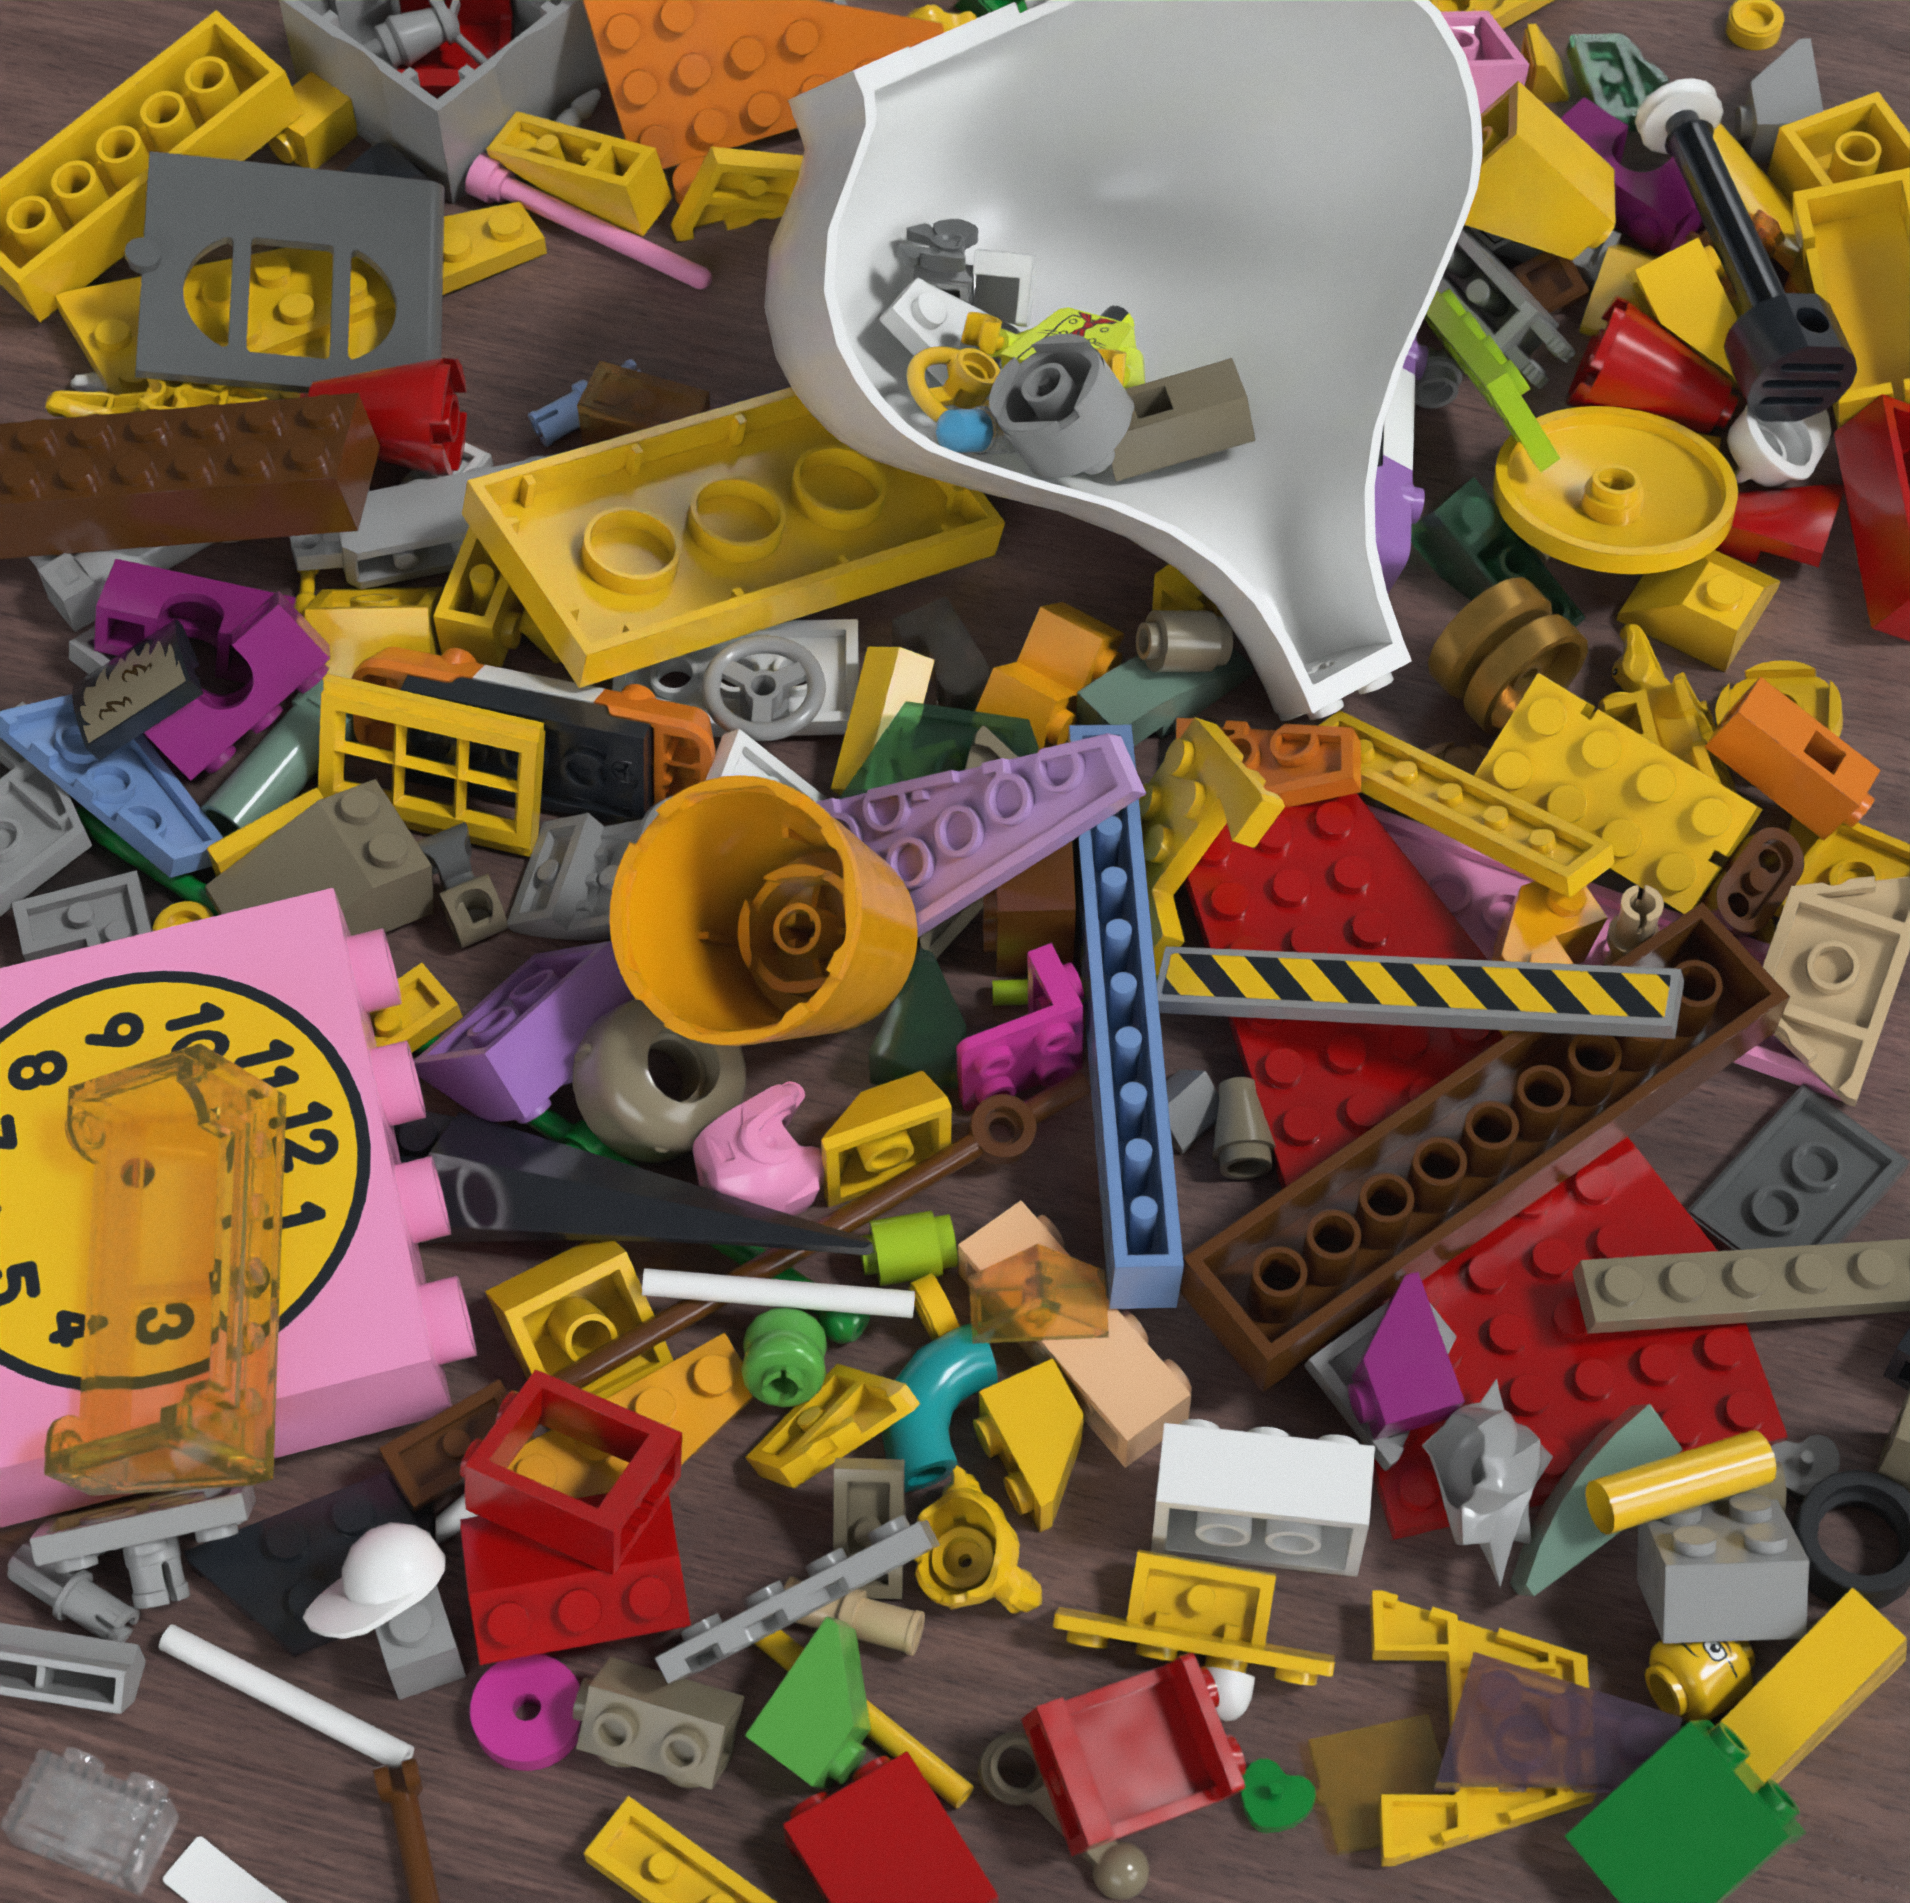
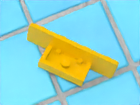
(1201, 1611)

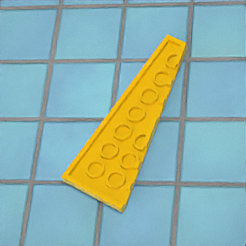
(286, 293)

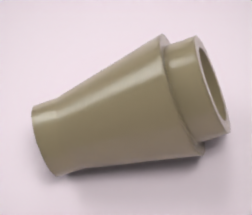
(1242, 1135)

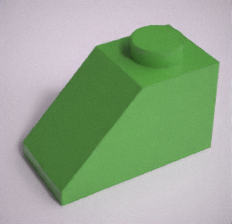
(819, 1710)

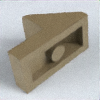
(865, 1498)

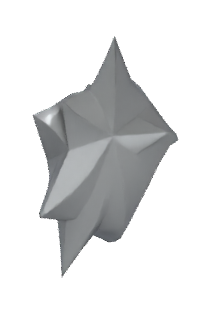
(1487, 1476)

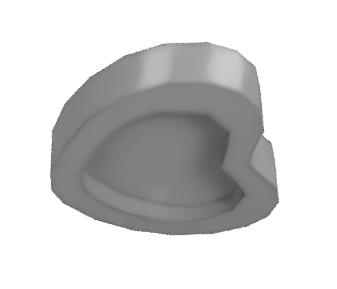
(1806, 1463)

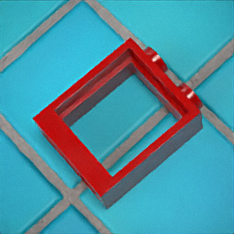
(555, 1519)

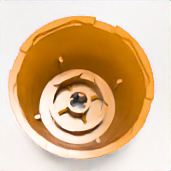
(723, 909)

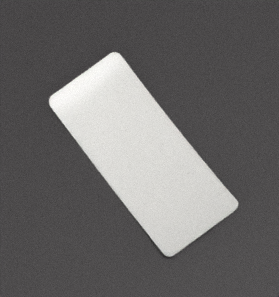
(211, 1877)

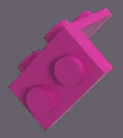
(1030, 1048)

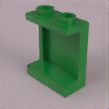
(1687, 1822)

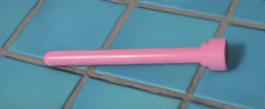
(494, 182)

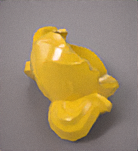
(973, 1528)

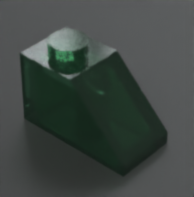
(920, 1030)

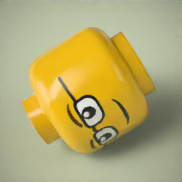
(1699, 1677)

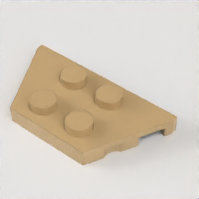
(1841, 965)

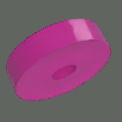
(533, 1742)

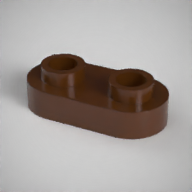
(1752, 889)

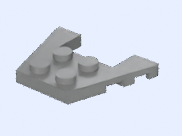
(36, 828)

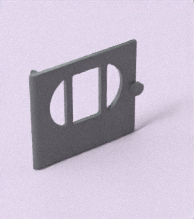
(218, 202)

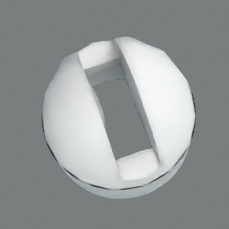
(1234, 1692)

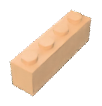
(1114, 1379)

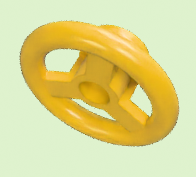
(968, 382)

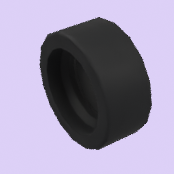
(1864, 1491)

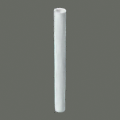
(778, 1293)
(285, 1697)

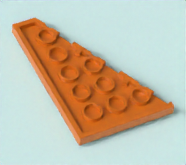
(726, 68)

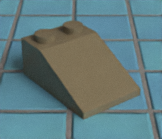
(339, 843)

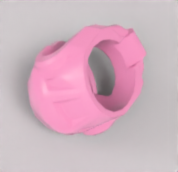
(756, 1158)

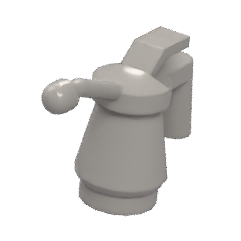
(415, 34)

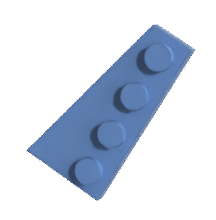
(125, 790)

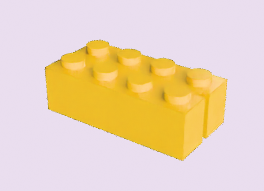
(1858, 260)
(1621, 788)

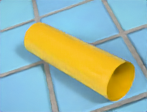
(1680, 1482)

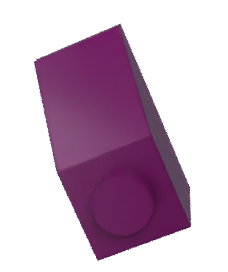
(1405, 1368)

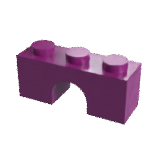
(1648, 205)
(146, 598)
(282, 657)

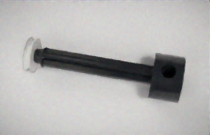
(1785, 345)

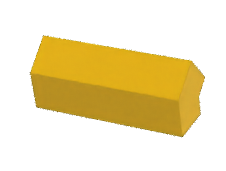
(884, 684)

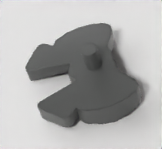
(946, 242)

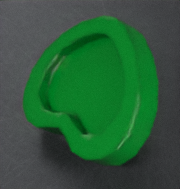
(1275, 1799)

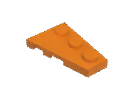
(1298, 759)

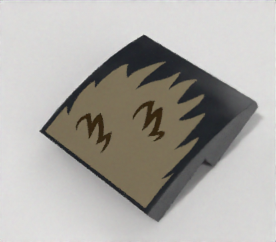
(136, 690)

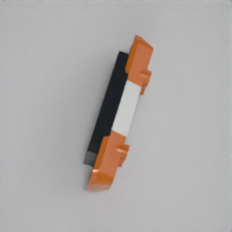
(601, 748)

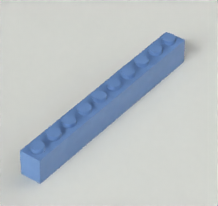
(1126, 1057)

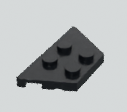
(293, 1557)

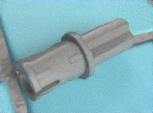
(73, 1596)

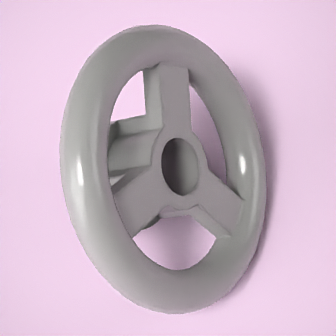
(768, 715)

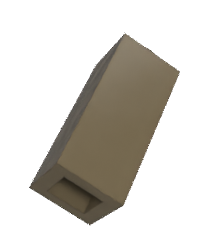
(1184, 419)

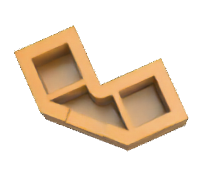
(1057, 661)
(1548, 927)

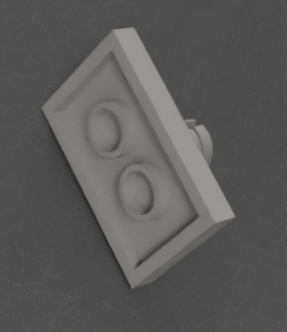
(147, 1534)

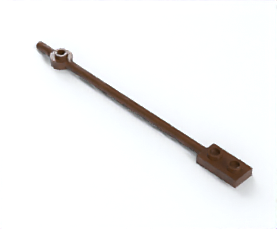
(429, 1456)

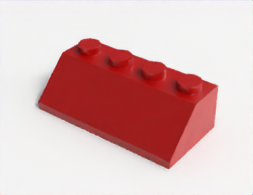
(1876, 482)

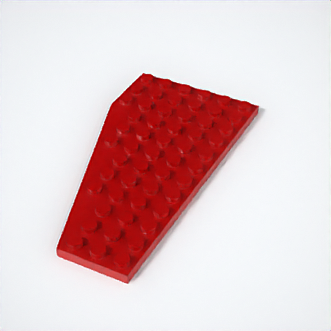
(1343, 886)

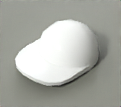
(379, 1580)

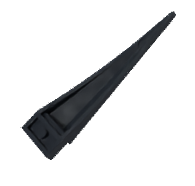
(533, 1188)

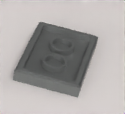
(1798, 1180)

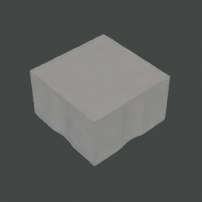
(533, 74)

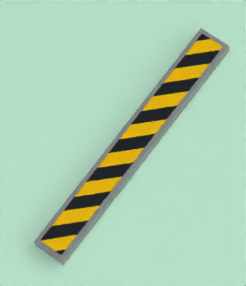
(1422, 991)

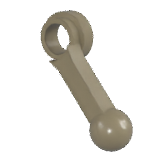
(1117, 1867)

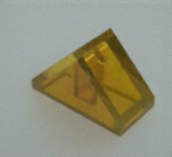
(1038, 1299)

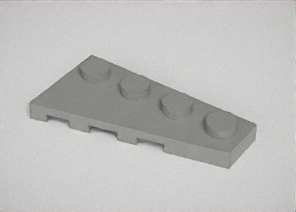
(777, 1608)

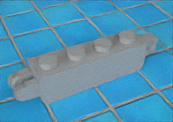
(1502, 306)
(401, 534)

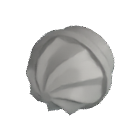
(1439, 381)

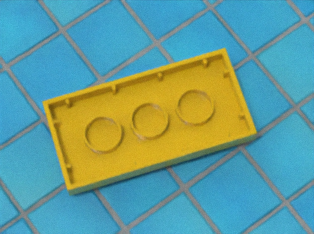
(712, 533)

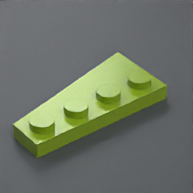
(1491, 373)

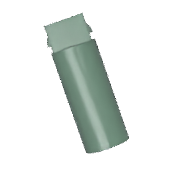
(275, 767)

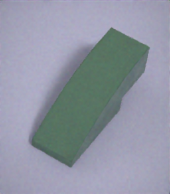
(1155, 699)
(1564, 1527)

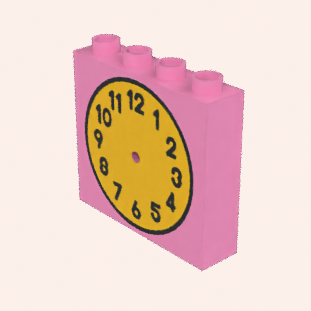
(290, 1004)

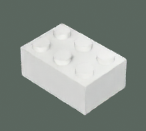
(1263, 1498)

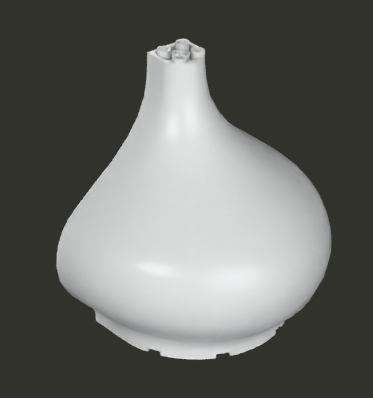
(1230, 181)

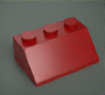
(544, 1601)

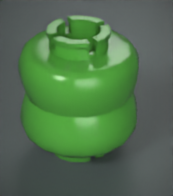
(784, 1357)

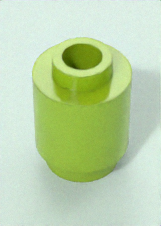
(910, 1247)

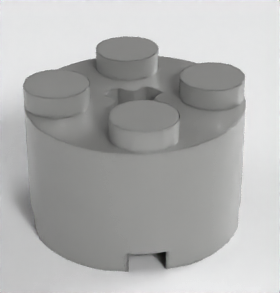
(1062, 407)

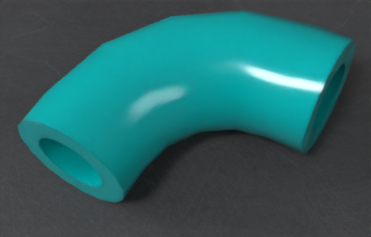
(940, 1379)

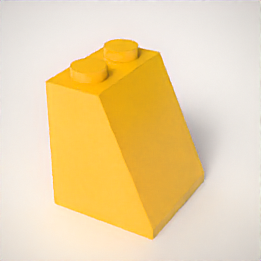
(1540, 180)

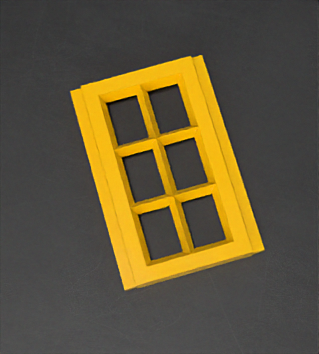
(446, 718)

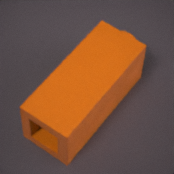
(1794, 760)

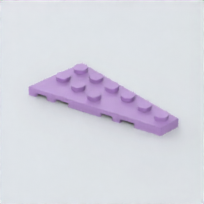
(983, 825)

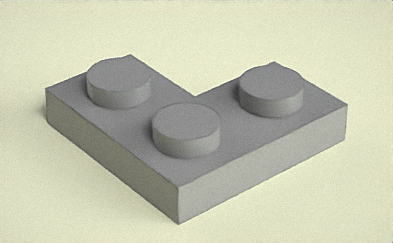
(81, 916)

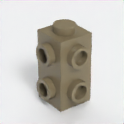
(661, 1727)

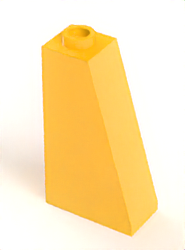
(1816, 1686)

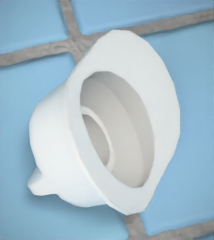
(1777, 450)

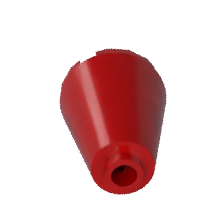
(1650, 371)
(411, 412)

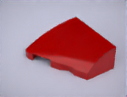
(1783, 523)

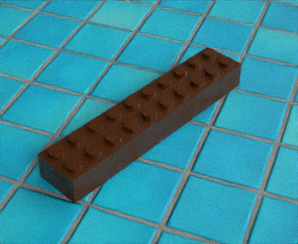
(1468, 1158)

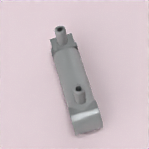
(78, 580)

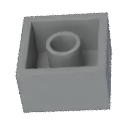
(1724, 1572)

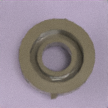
(621, 1098)

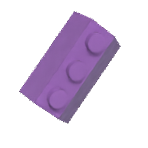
(524, 1034)

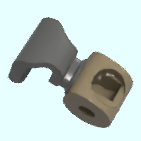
(467, 901)

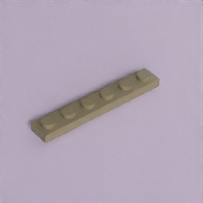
(1744, 1285)

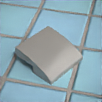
(571, 879)

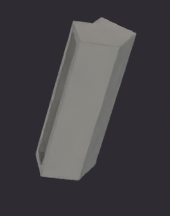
(69, 1668)

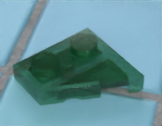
(1613, 74)

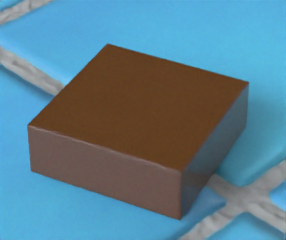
(1552, 281)

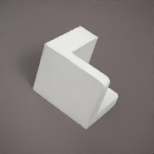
(1005, 285)

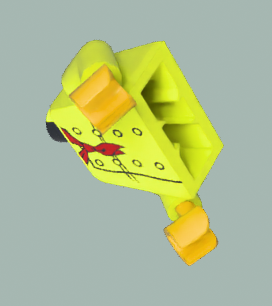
(1109, 334)

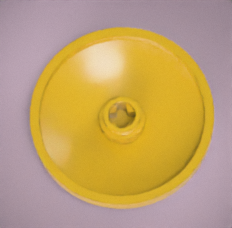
(1623, 496)

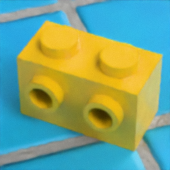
(478, 607)

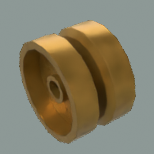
(1500, 647)

